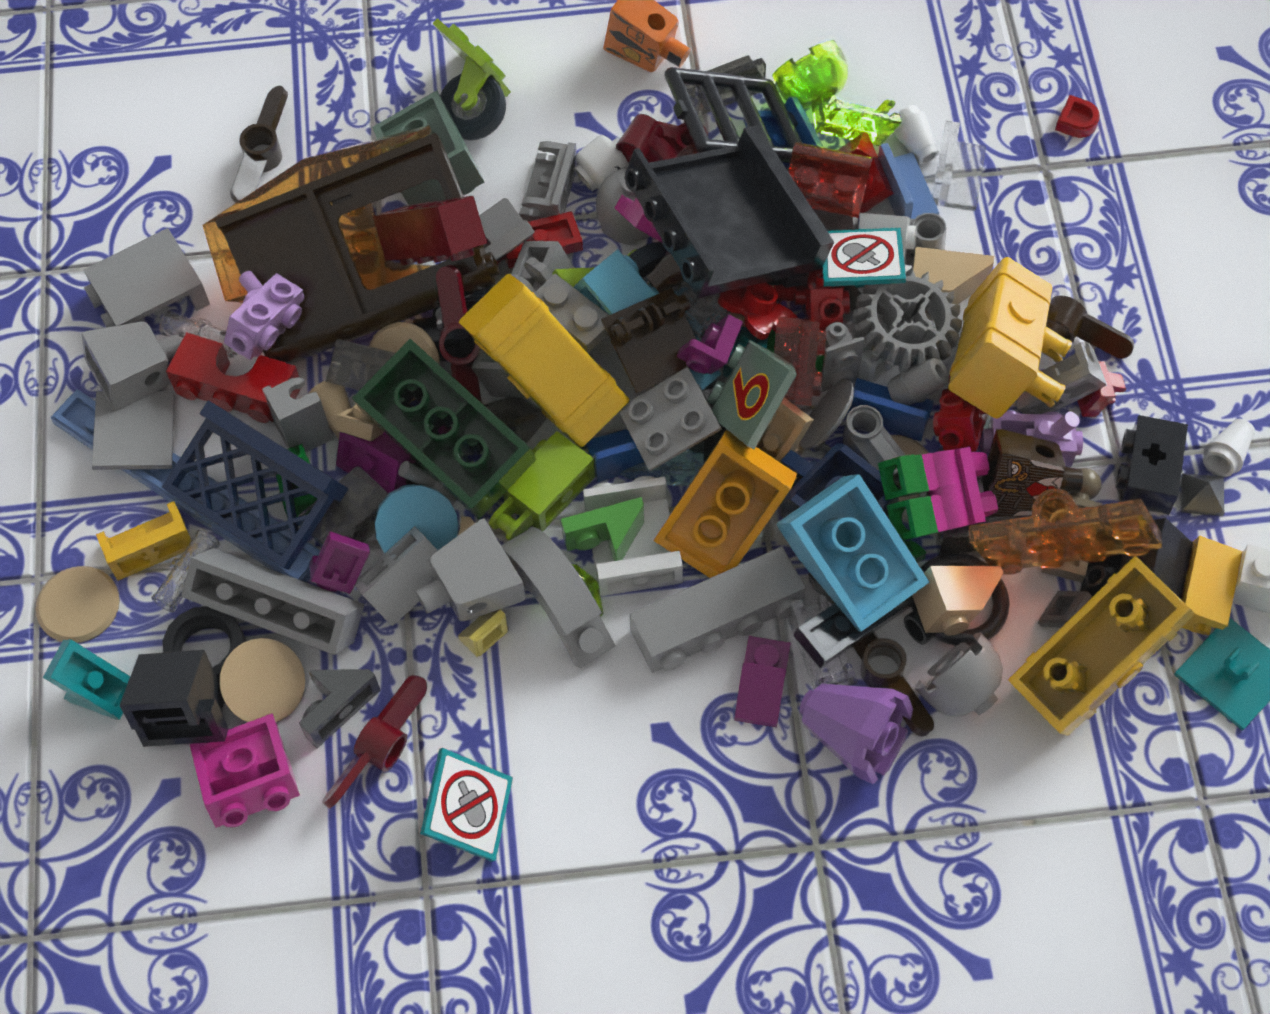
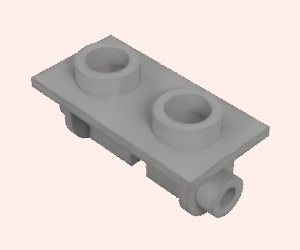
(841, 356)

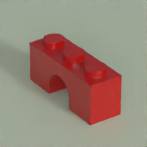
(200, 373)

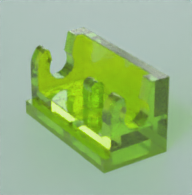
(850, 120)

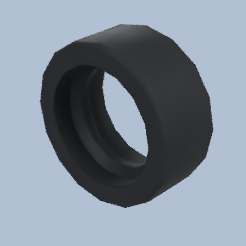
(196, 620)

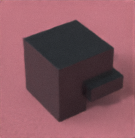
(174, 699)

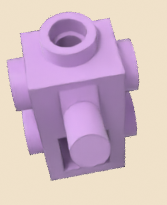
(263, 314)
(1046, 426)

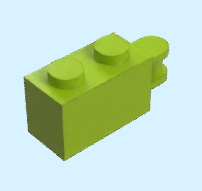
(545, 487)

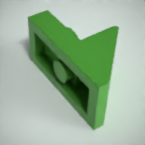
(614, 523)

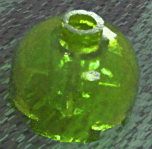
(812, 73)

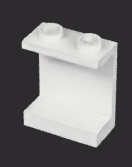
(646, 562)

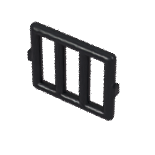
(740, 86)

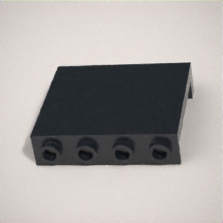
(730, 215)

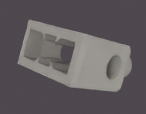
(128, 361)
(472, 575)

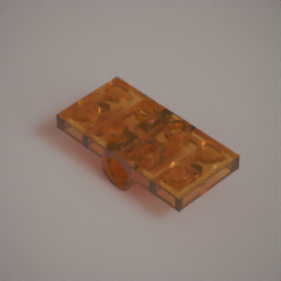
(1066, 533)

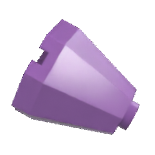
(858, 725)

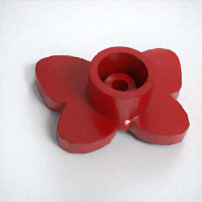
(758, 307)

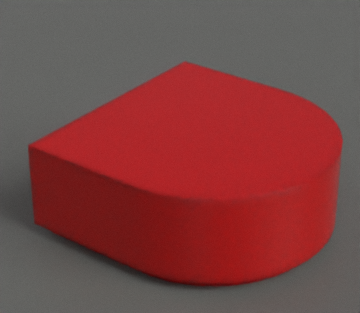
(1078, 118)

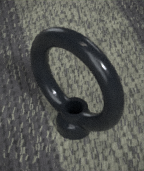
(989, 628)

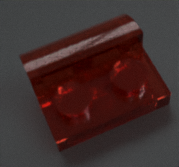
(830, 178)

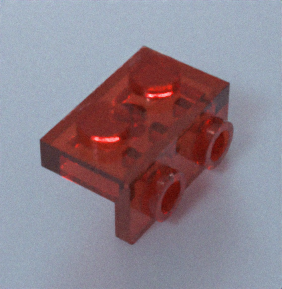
(800, 343)

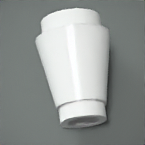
(916, 134)
(1229, 449)

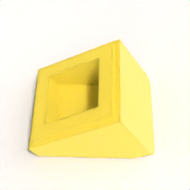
(484, 632)

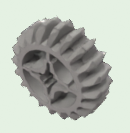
(913, 341)

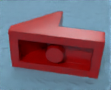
(877, 185)

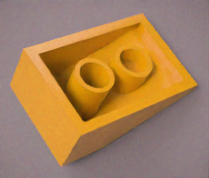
(725, 506)

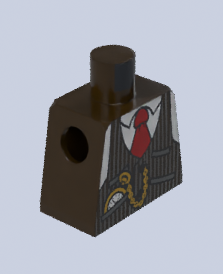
(1023, 469)

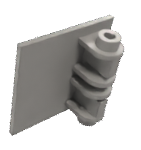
(669, 419)

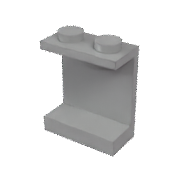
(143, 280)

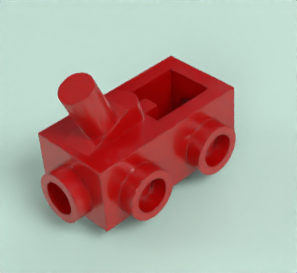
(818, 302)
(958, 422)

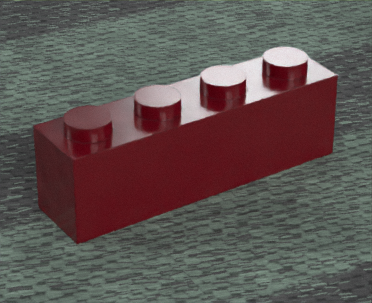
(430, 231)

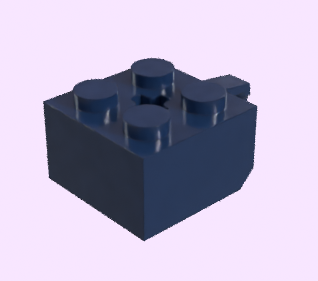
(817, 476)

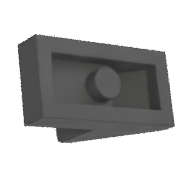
(345, 695)

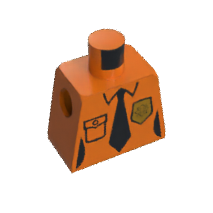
(644, 34)

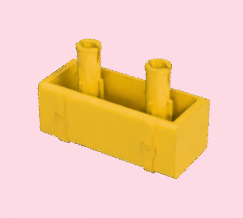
(1004, 342)
(544, 360)
(1101, 647)

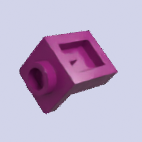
(714, 347)
(338, 563)

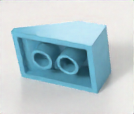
(853, 551)

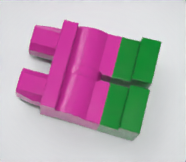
(951, 489)

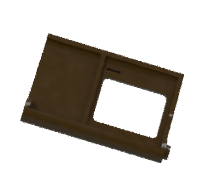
(304, 243)

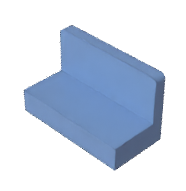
(908, 184)

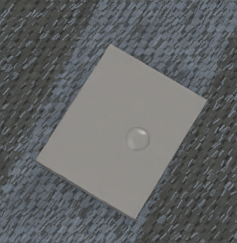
(134, 435)

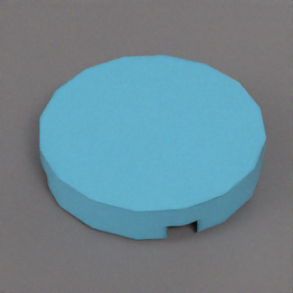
(416, 507)

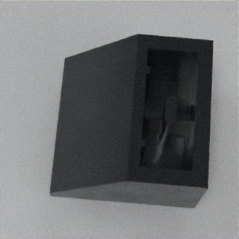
(1167, 563)

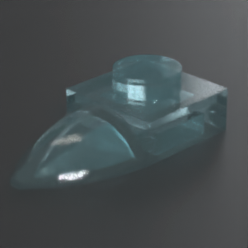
(677, 471)

